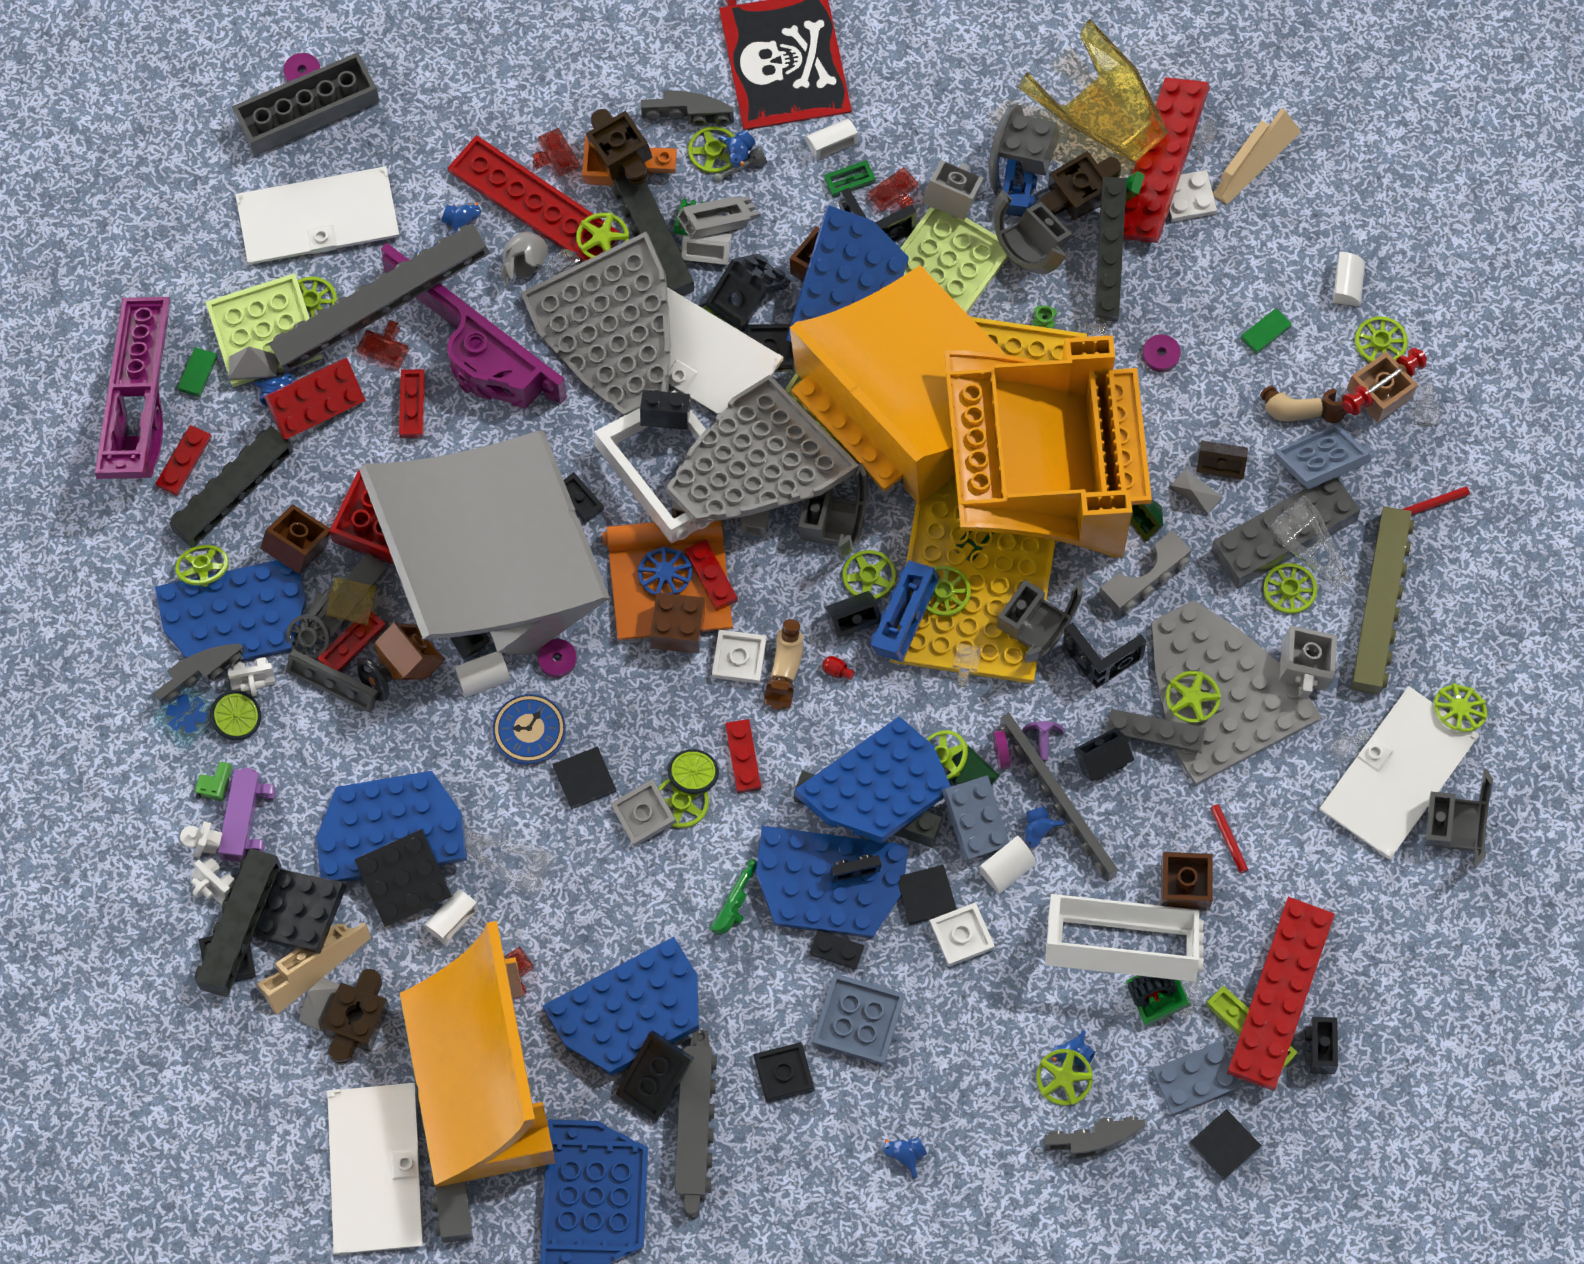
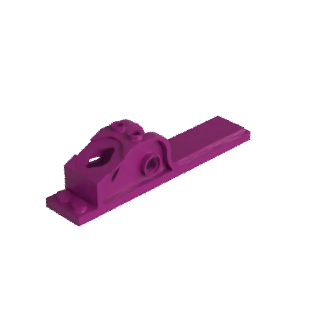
(482, 353)
(134, 373)

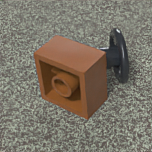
(401, 657)

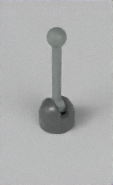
(755, 158)

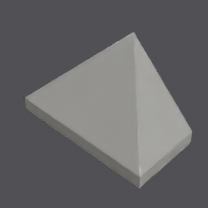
(252, 364)
(1196, 491)
(318, 1003)

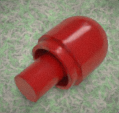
(837, 668)

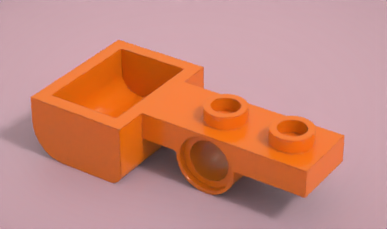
(595, 174)

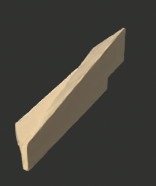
(1256, 154)
(305, 968)

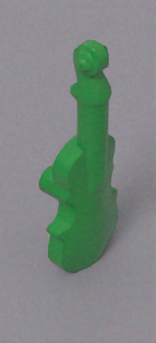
(728, 913)

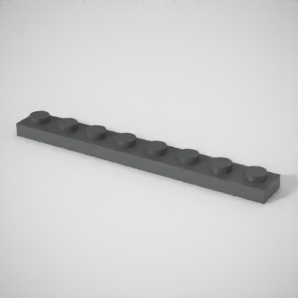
(1062, 805)

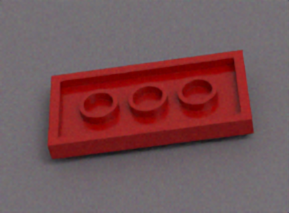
(314, 398)

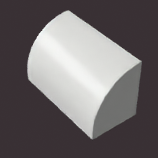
(832, 139)
(707, 249)
(1349, 279)
(482, 674)
(1007, 865)
(451, 916)

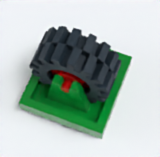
(1157, 997)

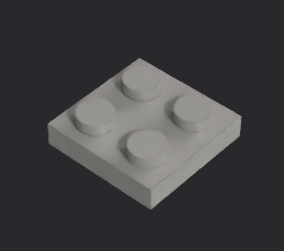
(643, 812)

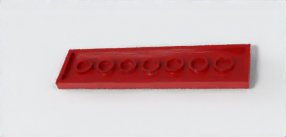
(1180, 110)
(525, 196)
(1280, 994)

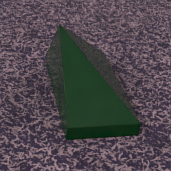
(1147, 519)
(974, 768)

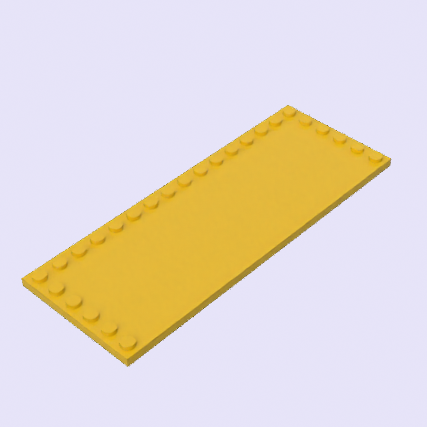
(999, 565)

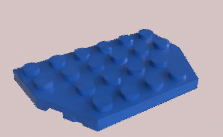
(847, 264)
(241, 607)
(878, 783)
(383, 811)
(799, 889)
(618, 1009)
(593, 1195)

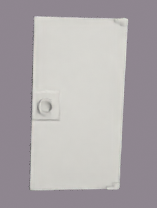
(317, 215)
(713, 357)
(1396, 772)
(374, 1168)

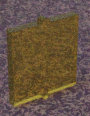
(350, 601)

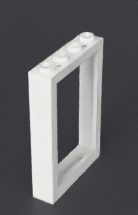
(606, 442)
(1126, 916)

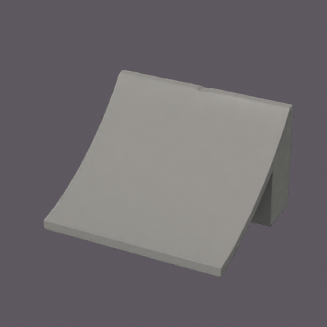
(487, 543)

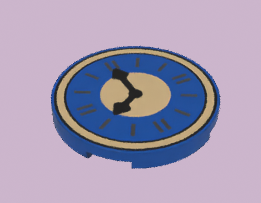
(529, 729)

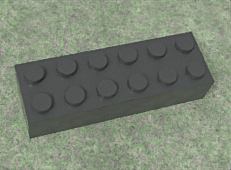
(305, 104)
(1254, 549)

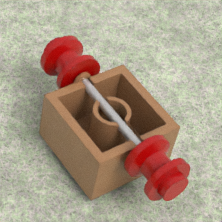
(1383, 384)

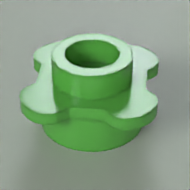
(1047, 311)

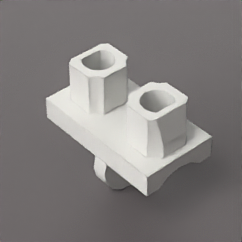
(251, 677)
(203, 839)
(208, 884)

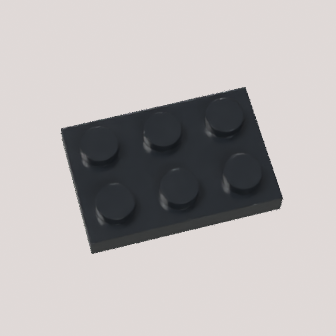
(654, 1076)

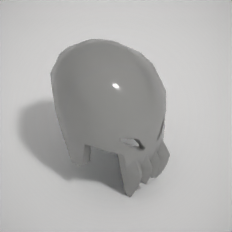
(524, 255)

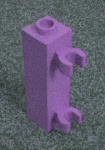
(240, 814)

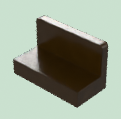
(1222, 459)

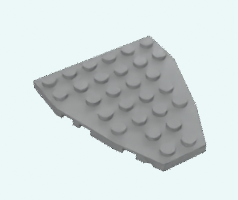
(609, 321)
(758, 458)
(1253, 705)

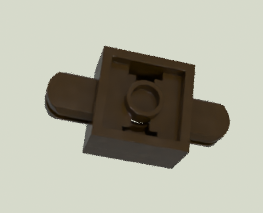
(619, 146)
(1074, 178)
(355, 1017)

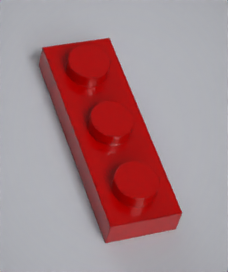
(412, 403)
(183, 460)
(711, 575)
(351, 643)
(743, 756)

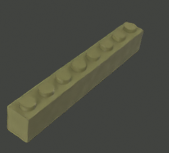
(1381, 601)

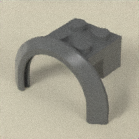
(1022, 140)
(1034, 240)
(835, 519)
(1036, 621)
(1459, 822)

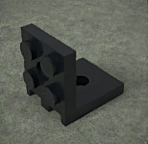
(895, 225)
(751, 280)
(1089, 662)

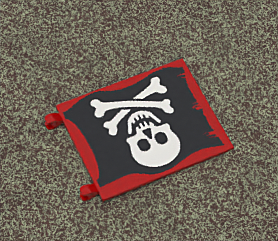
(784, 61)

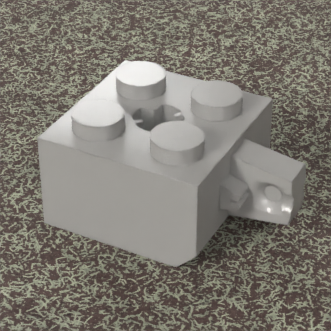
(952, 189)
(1307, 659)

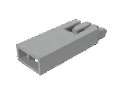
(704, 220)

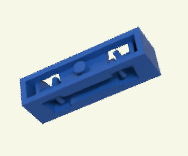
(1020, 201)
(904, 611)

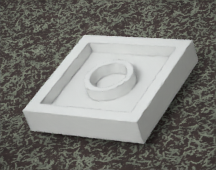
(1192, 197)
(739, 656)
(962, 934)

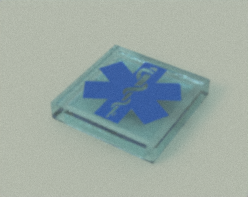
(186, 716)

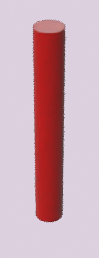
(1439, 500)
(1229, 838)

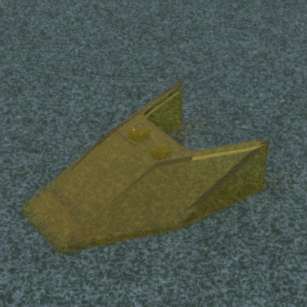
(1112, 108)

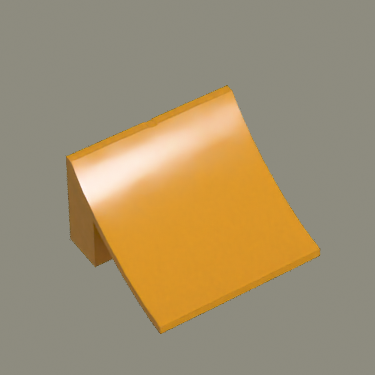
(881, 379)
(1048, 444)
(474, 1068)

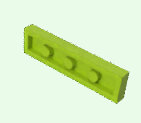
(1234, 1013)

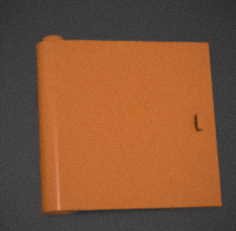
(631, 601)

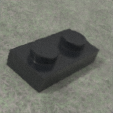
(583, 500)
(863, 866)
(837, 950)

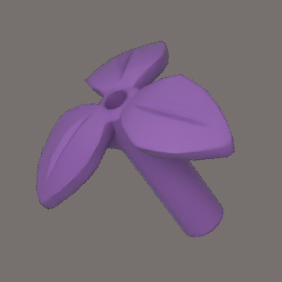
(1043, 728)

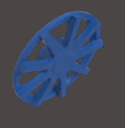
(664, 571)

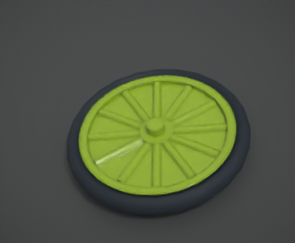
(235, 715)
(693, 771)

